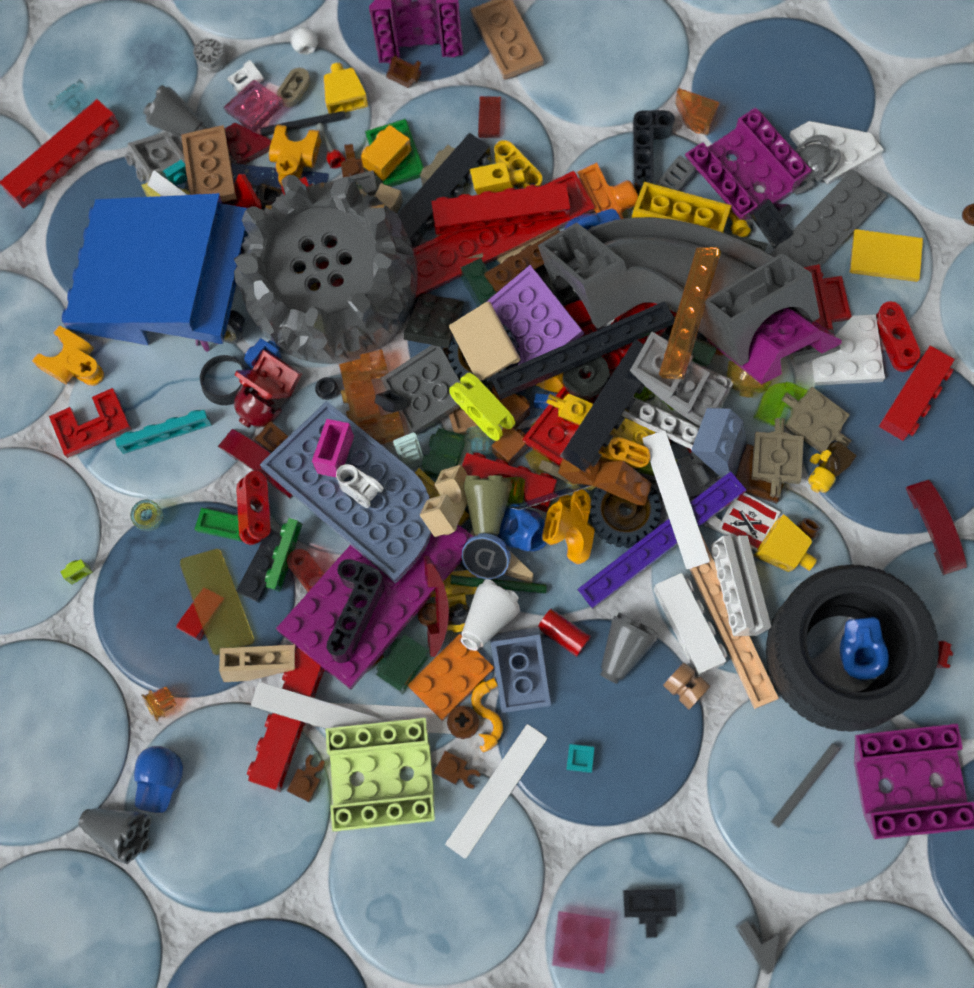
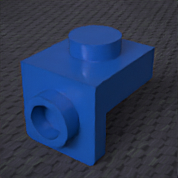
(254, 352)

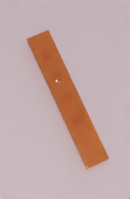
(689, 313)

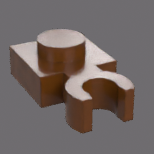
(453, 768)
(304, 782)

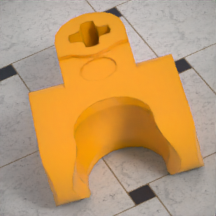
(291, 155)
(71, 361)
(627, 451)
(569, 521)

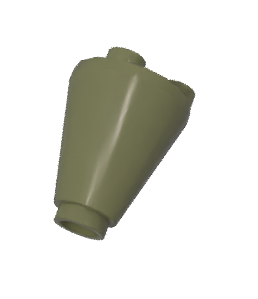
(487, 502)

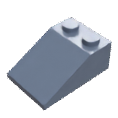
(721, 440)
(520, 669)

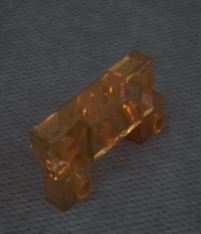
(361, 396)

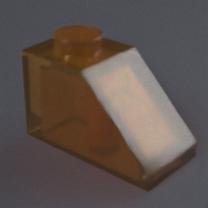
(696, 111)

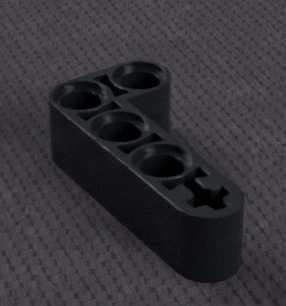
(645, 134)
(350, 612)

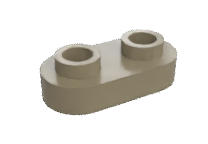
(292, 89)

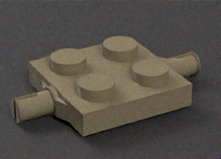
(816, 419)
(777, 457)

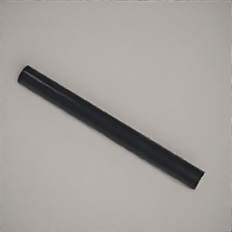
(306, 122)

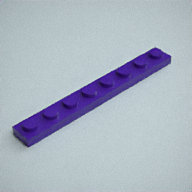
(658, 542)

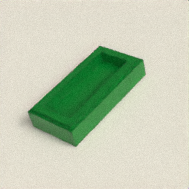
(218, 524)

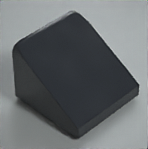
(267, 194)

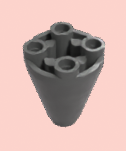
(172, 113)
(625, 647)
(117, 831)

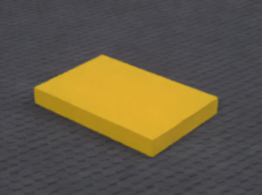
(886, 255)

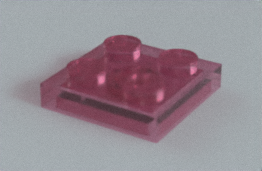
(254, 105)
(580, 942)

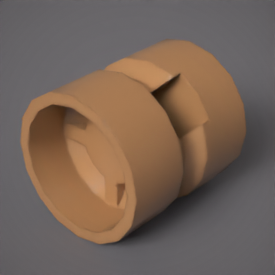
(677, 685)

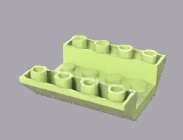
(380, 755)

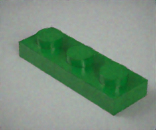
(290, 533)

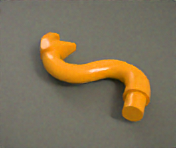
(479, 691)

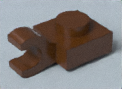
(352, 165)

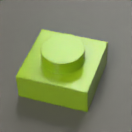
(76, 571)

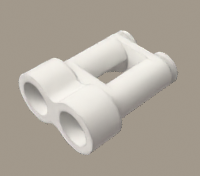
(248, 70)

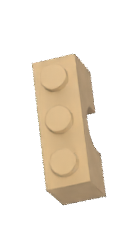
(444, 512)

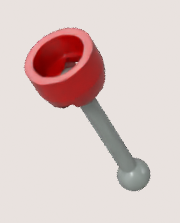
(334, 156)

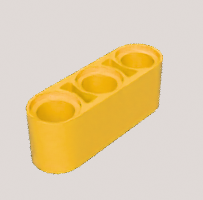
(516, 159)

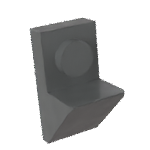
(764, 951)

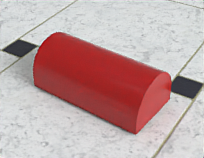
(564, 632)

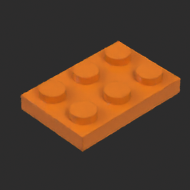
(450, 678)

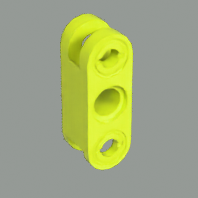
(481, 406)

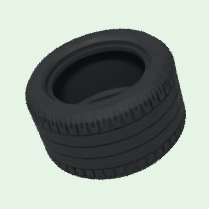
(856, 594)

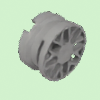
(210, 56)

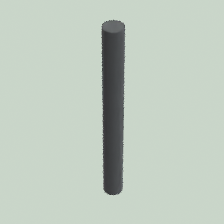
(805, 785)

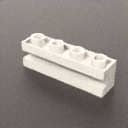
(740, 586)
(689, 624)

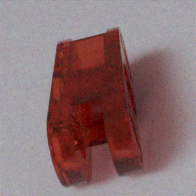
(305, 571)

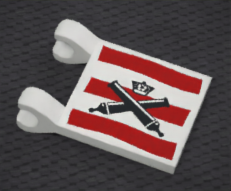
(746, 518)

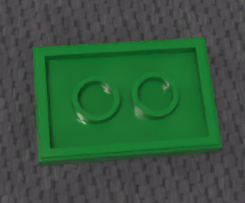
(411, 165)

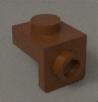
(403, 72)
(271, 437)

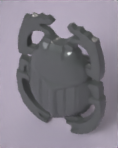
(818, 159)
(695, 475)

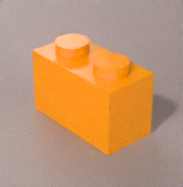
(386, 152)

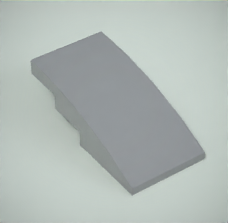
(687, 395)

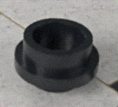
(326, 388)
(458, 613)

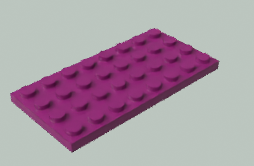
(316, 614)

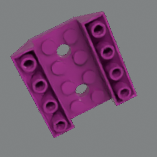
(396, 24)
(761, 161)
(780, 336)
(907, 762)

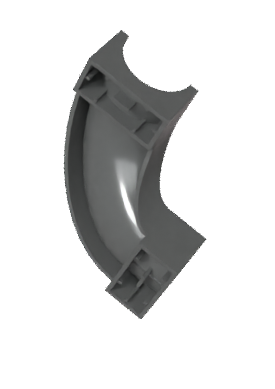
(650, 262)

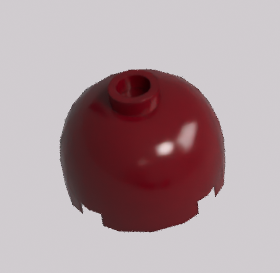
(254, 409)

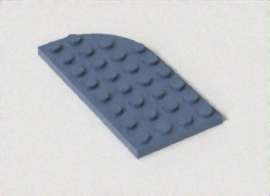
(386, 532)

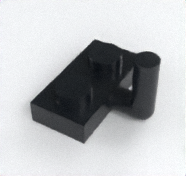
(771, 221)

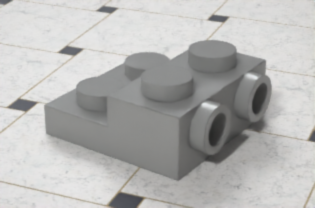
(153, 154)

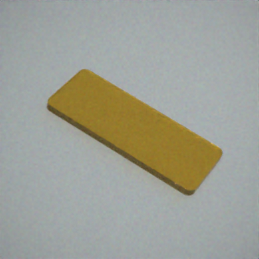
(216, 601)

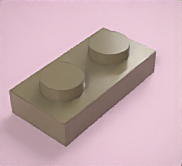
(438, 160)

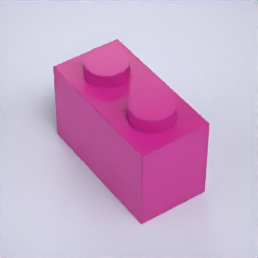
(332, 447)

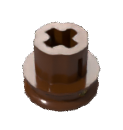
(470, 727)

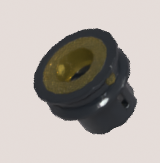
(234, 327)

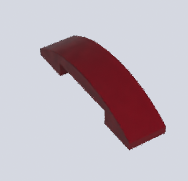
(249, 454)
(939, 526)
(436, 632)

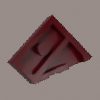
(244, 144)

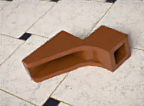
(511, 445)
(612, 477)

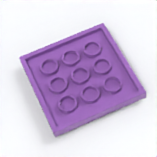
(534, 315)

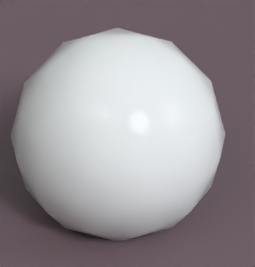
(304, 40)

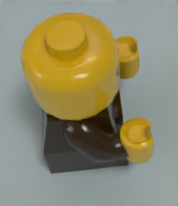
(831, 464)

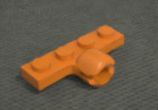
(604, 196)

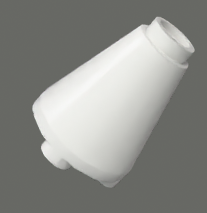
(488, 614)

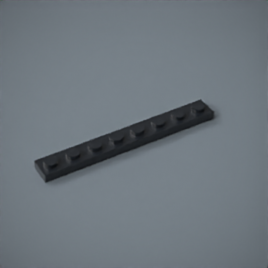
(582, 350)

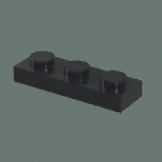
(253, 582)

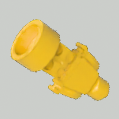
(739, 227)

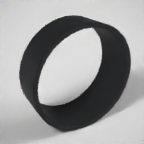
(219, 399)

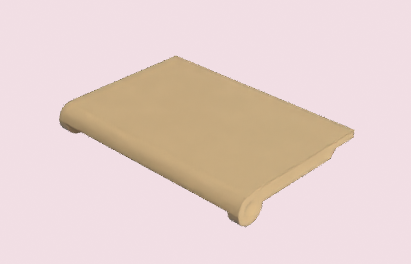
(484, 341)

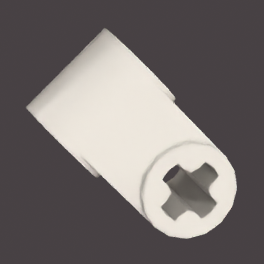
(361, 487)

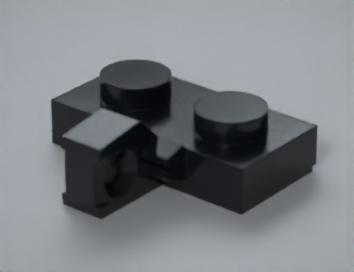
(649, 907)

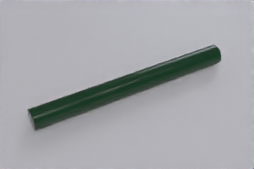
(504, 584)

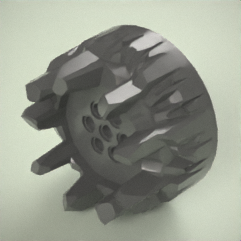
(332, 321)

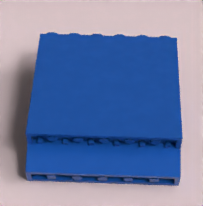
(157, 268)

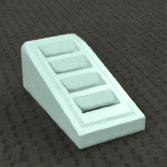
(409, 450)

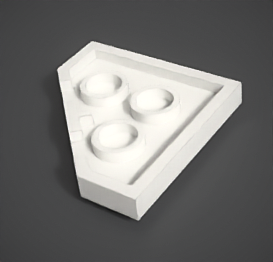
(854, 145)
(858, 356)

